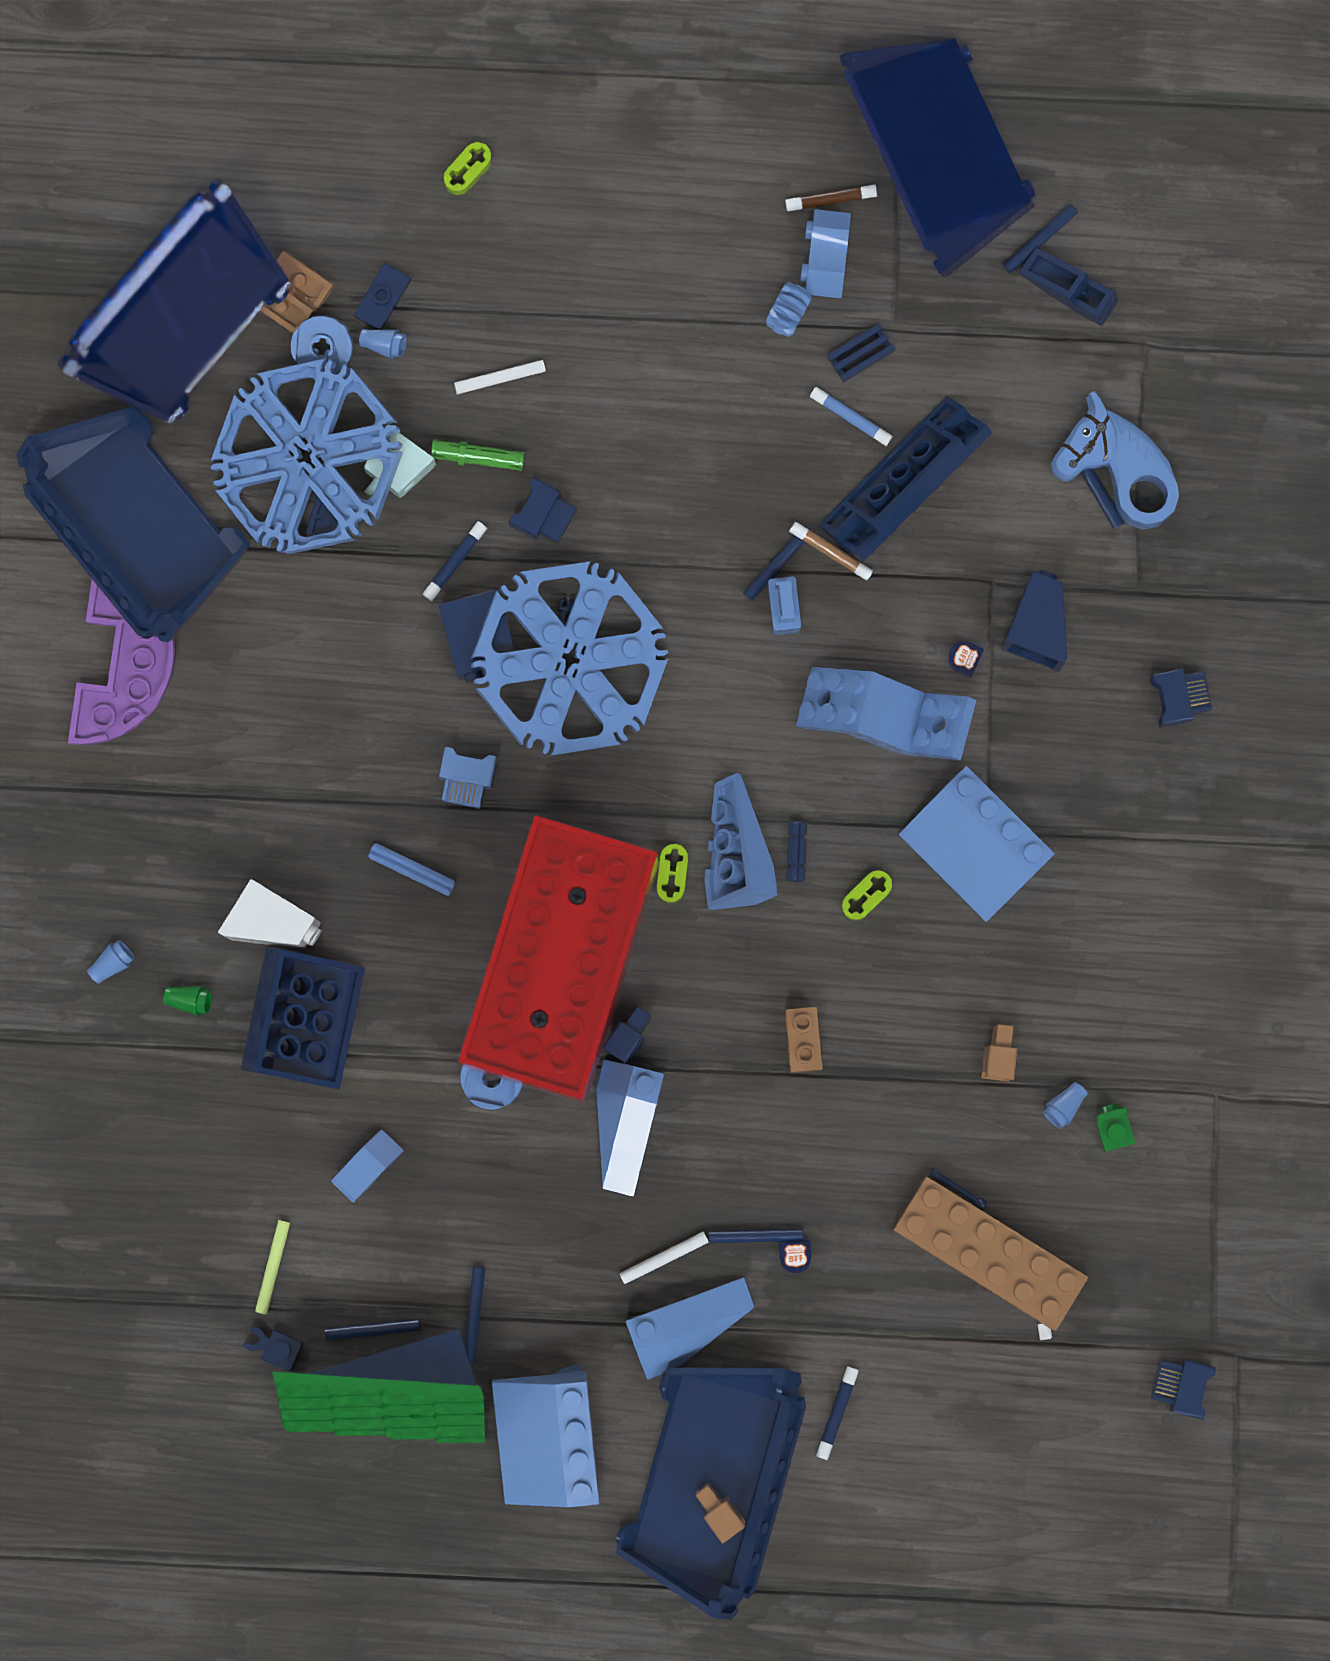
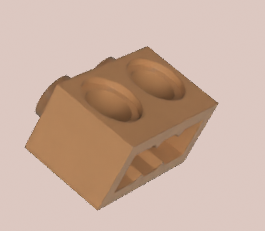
(803, 1040)

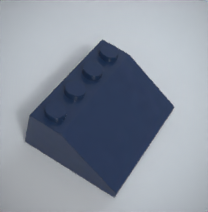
(302, 1018)

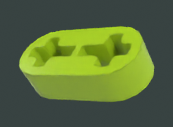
(462, 163)
(664, 873)
(861, 890)

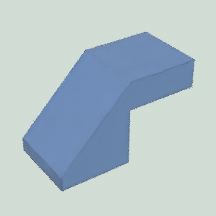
(367, 1166)

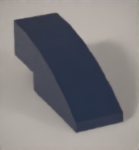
(1069, 286)

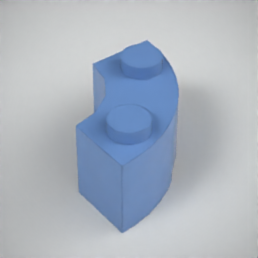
(827, 253)

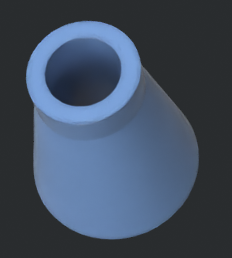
(385, 342)
(112, 961)
(1065, 1105)

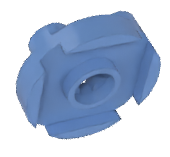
(324, 327)
(486, 1097)

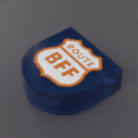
(964, 657)
(795, 1256)

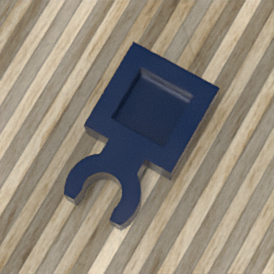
(278, 1349)

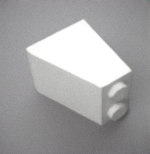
(269, 920)

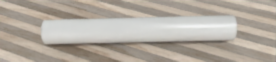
(500, 377)
(663, 1257)

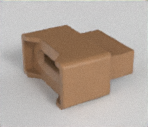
(999, 1057)
(720, 1513)

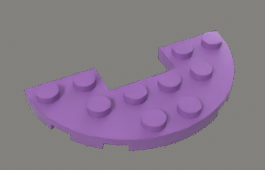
(136, 679)

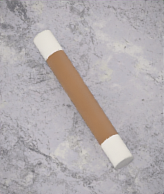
(830, 550)

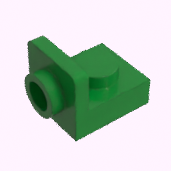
(1114, 1127)

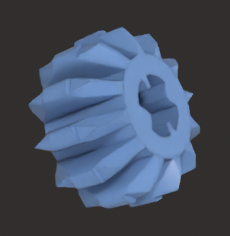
(788, 309)

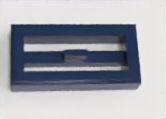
(883, 339)

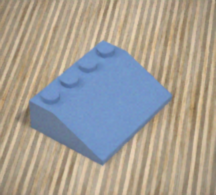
(976, 844)
(546, 1440)

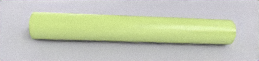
(272, 1267)

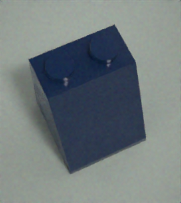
(1039, 623)

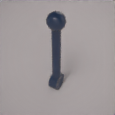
(980, 1203)

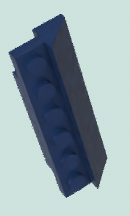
(904, 479)

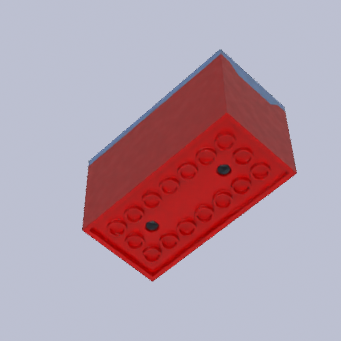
(559, 959)

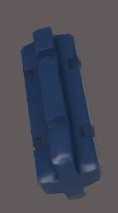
(796, 851)

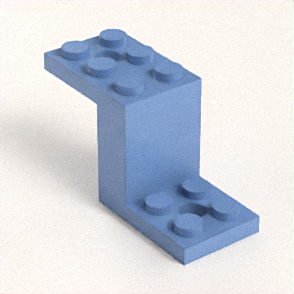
(886, 713)

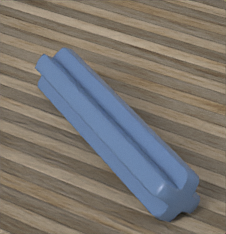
(411, 869)

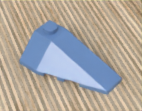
(740, 860)
(625, 1116)
(681, 1329)

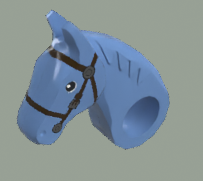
(1127, 452)

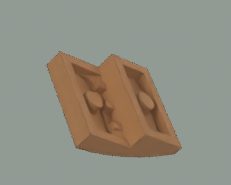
(305, 294)

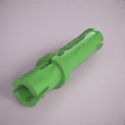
(478, 455)

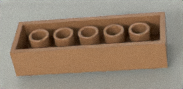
(990, 1253)

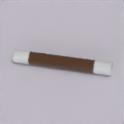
(831, 197)

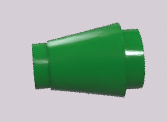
(189, 999)

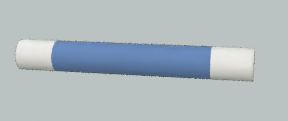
(851, 416)

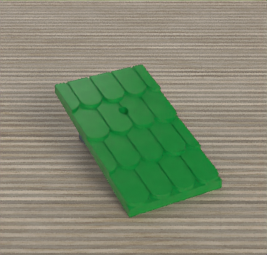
(396, 1393)

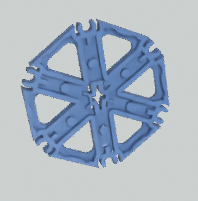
(279, 463)
(551, 637)

